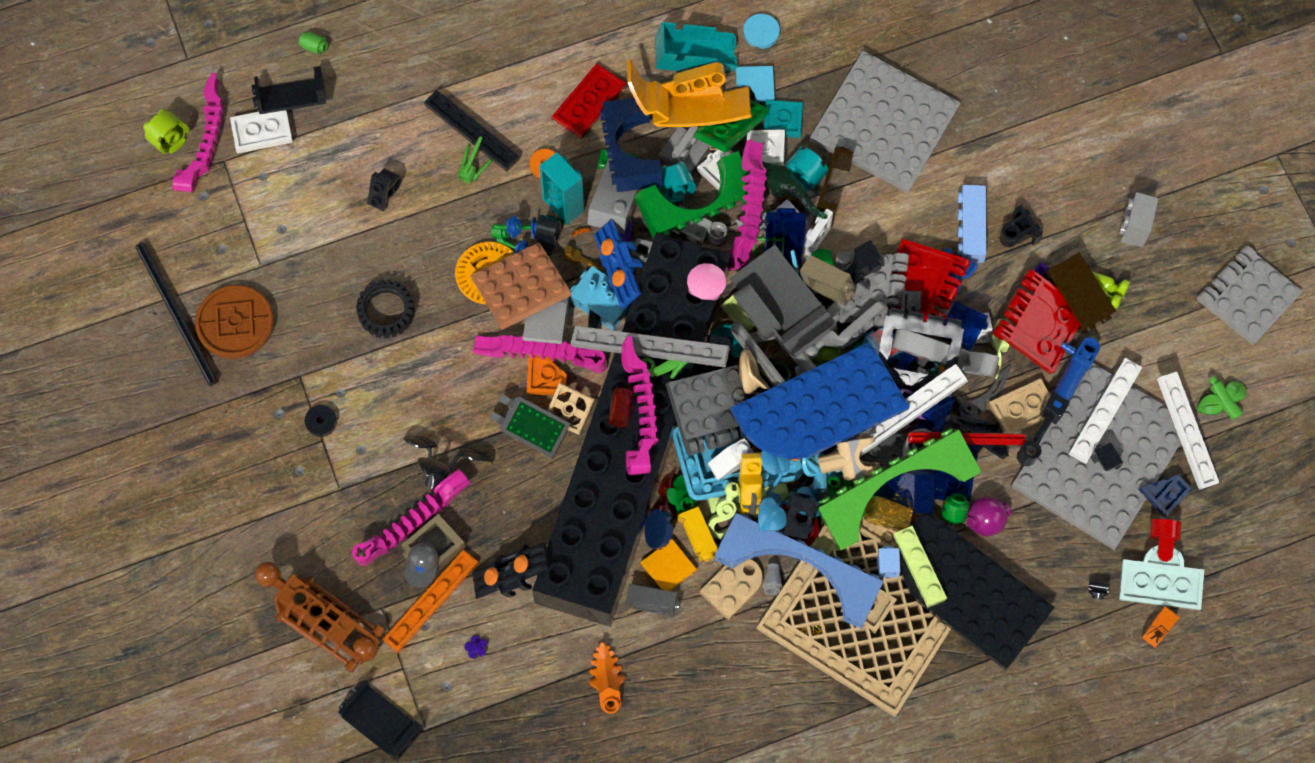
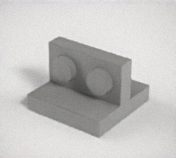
(684, 148)

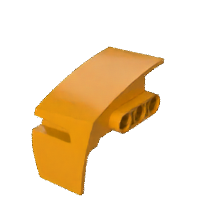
(692, 103)

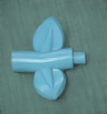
(811, 469)

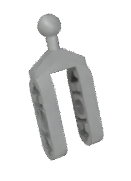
(856, 329)

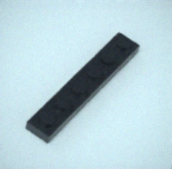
(471, 130)

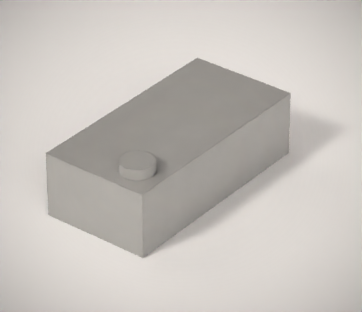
(610, 204)

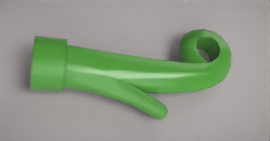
(667, 366)

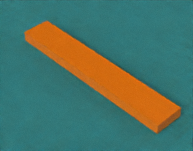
(430, 601)

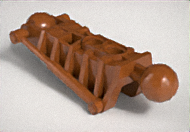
(363, 648)

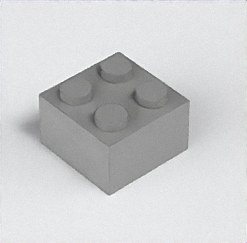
(1138, 219)

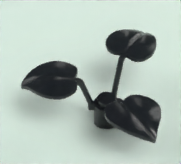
(436, 470)

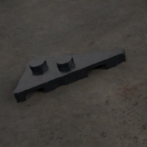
(973, 425)

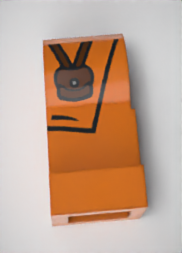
(1160, 627)

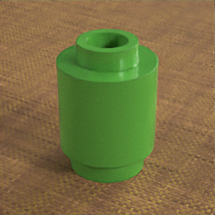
(313, 42)

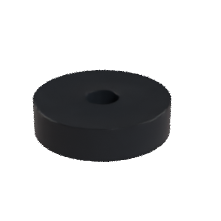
(320, 429)

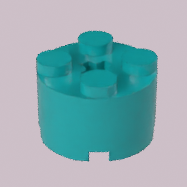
(806, 168)
(676, 182)

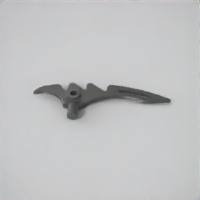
(971, 407)

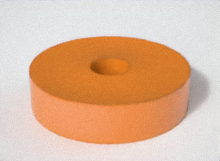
(537, 159)

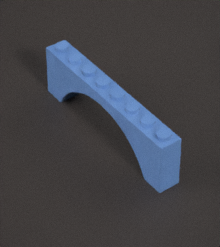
(854, 588)

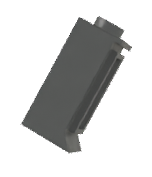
(651, 600)

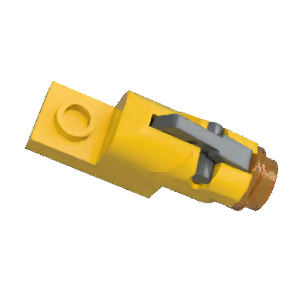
(750, 484)

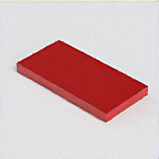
(584, 104)

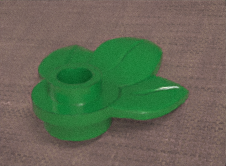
(678, 495)

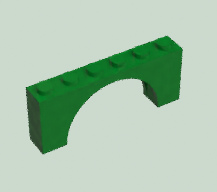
(664, 216)

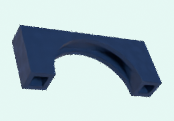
(629, 172)

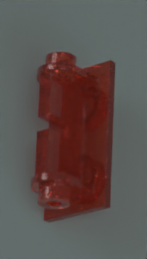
(663, 502)

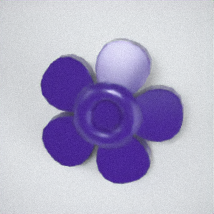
(476, 647)

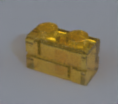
(888, 514)

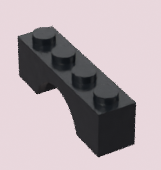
(866, 261)

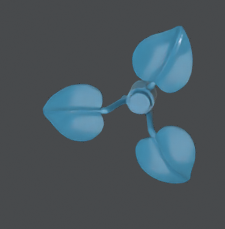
(770, 515)

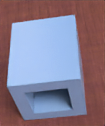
(888, 562)

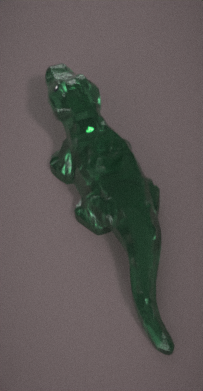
(785, 182)

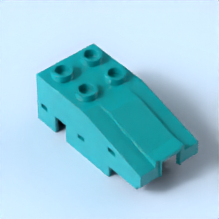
(693, 47)

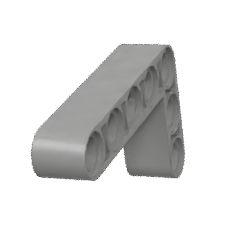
(936, 351)

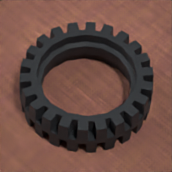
(379, 288)

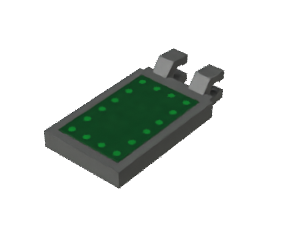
(532, 425)

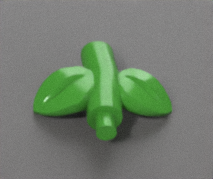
(1223, 398)

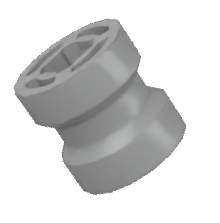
(719, 230)

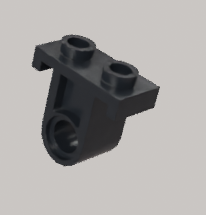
(382, 188)
(1021, 227)
(548, 232)

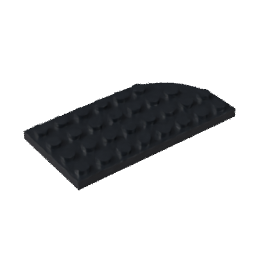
(982, 598)

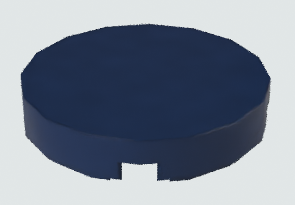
(658, 529)

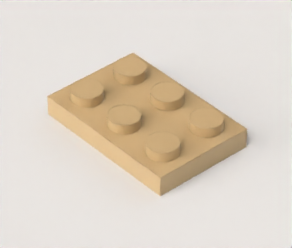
(1020, 407)

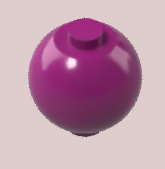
(988, 516)

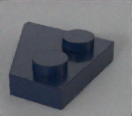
(1166, 493)

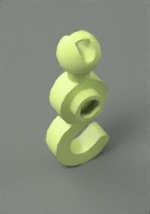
(725, 510)

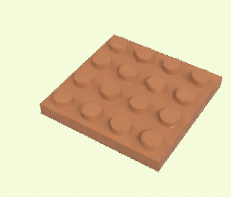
(520, 285)

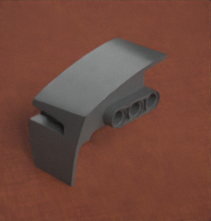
(781, 303)

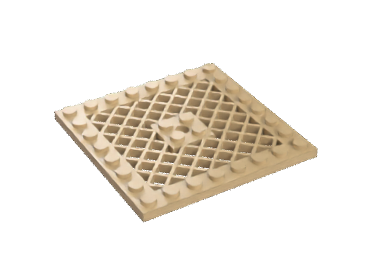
(887, 698)

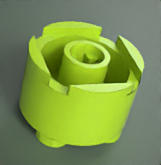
(166, 132)

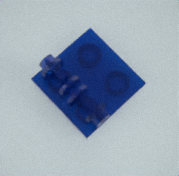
(972, 322)

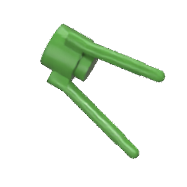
(467, 171)

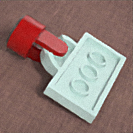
(1162, 574)

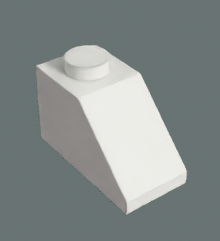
(729, 459)

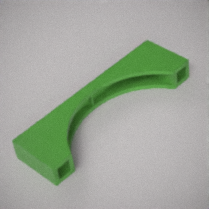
(844, 511)

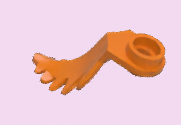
(607, 678)

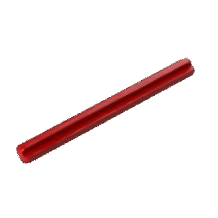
(973, 438)

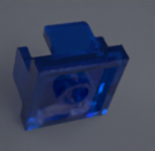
(935, 415)

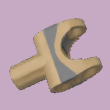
(848, 458)

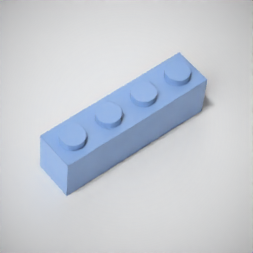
(972, 223)

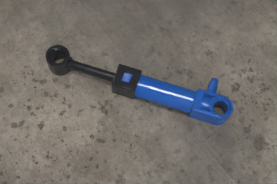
(1061, 396)

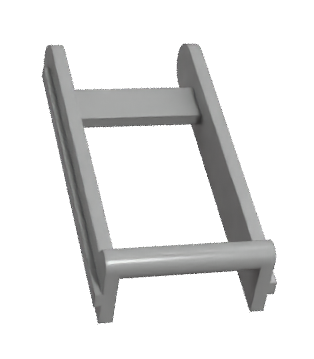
(749, 341)

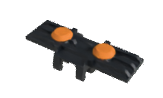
(505, 577)

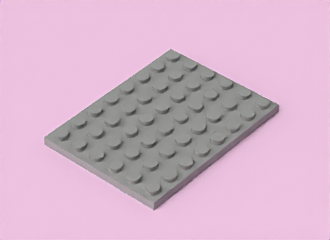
(1084, 493)

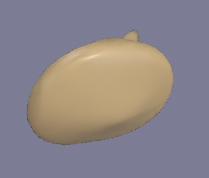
(750, 373)

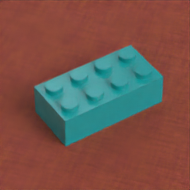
(562, 187)

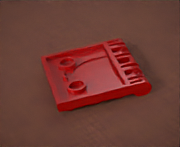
(929, 272)
(1041, 324)

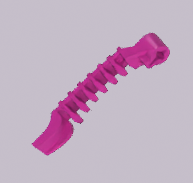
(186, 179)
(756, 179)
(499, 345)
(638, 460)
(444, 494)

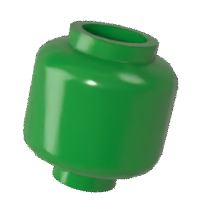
(955, 509)

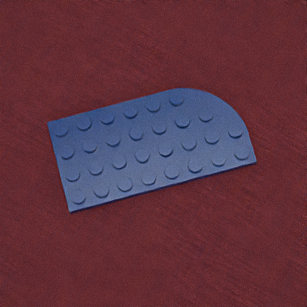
(822, 406)

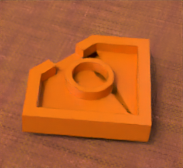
(544, 376)

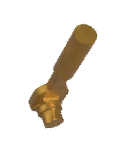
(575, 256)

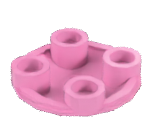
(706, 281)

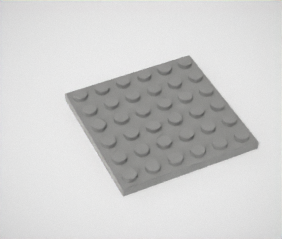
(885, 121)

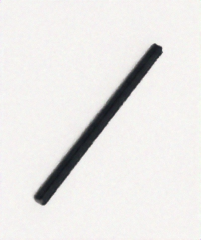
(176, 314)

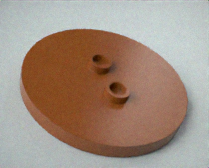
(234, 321)

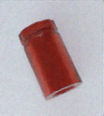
(620, 407)

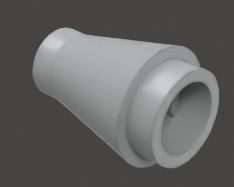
(772, 582)

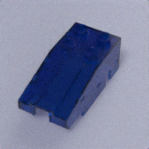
(789, 224)

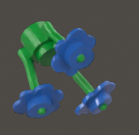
(512, 228)

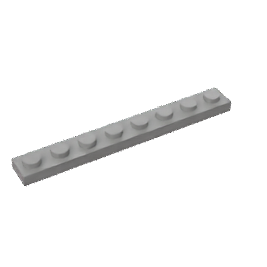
(651, 346)

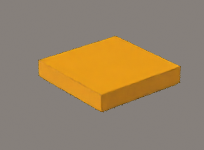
(668, 566)

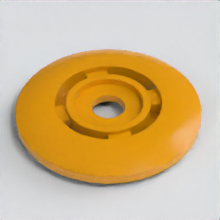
(464, 268)

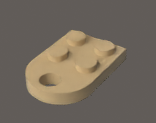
(732, 588)

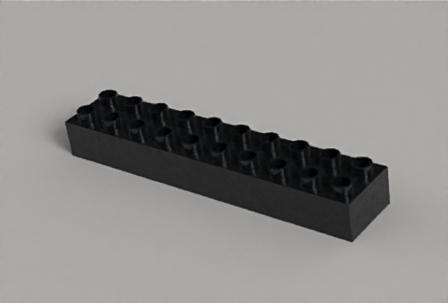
(603, 504)

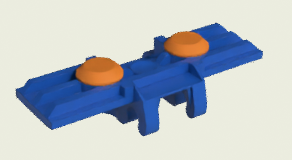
(618, 263)

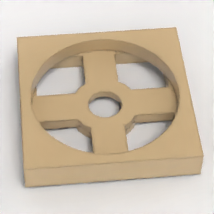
(583, 415)

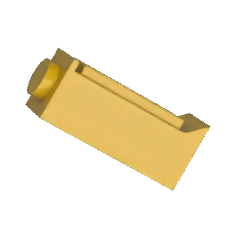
(698, 534)

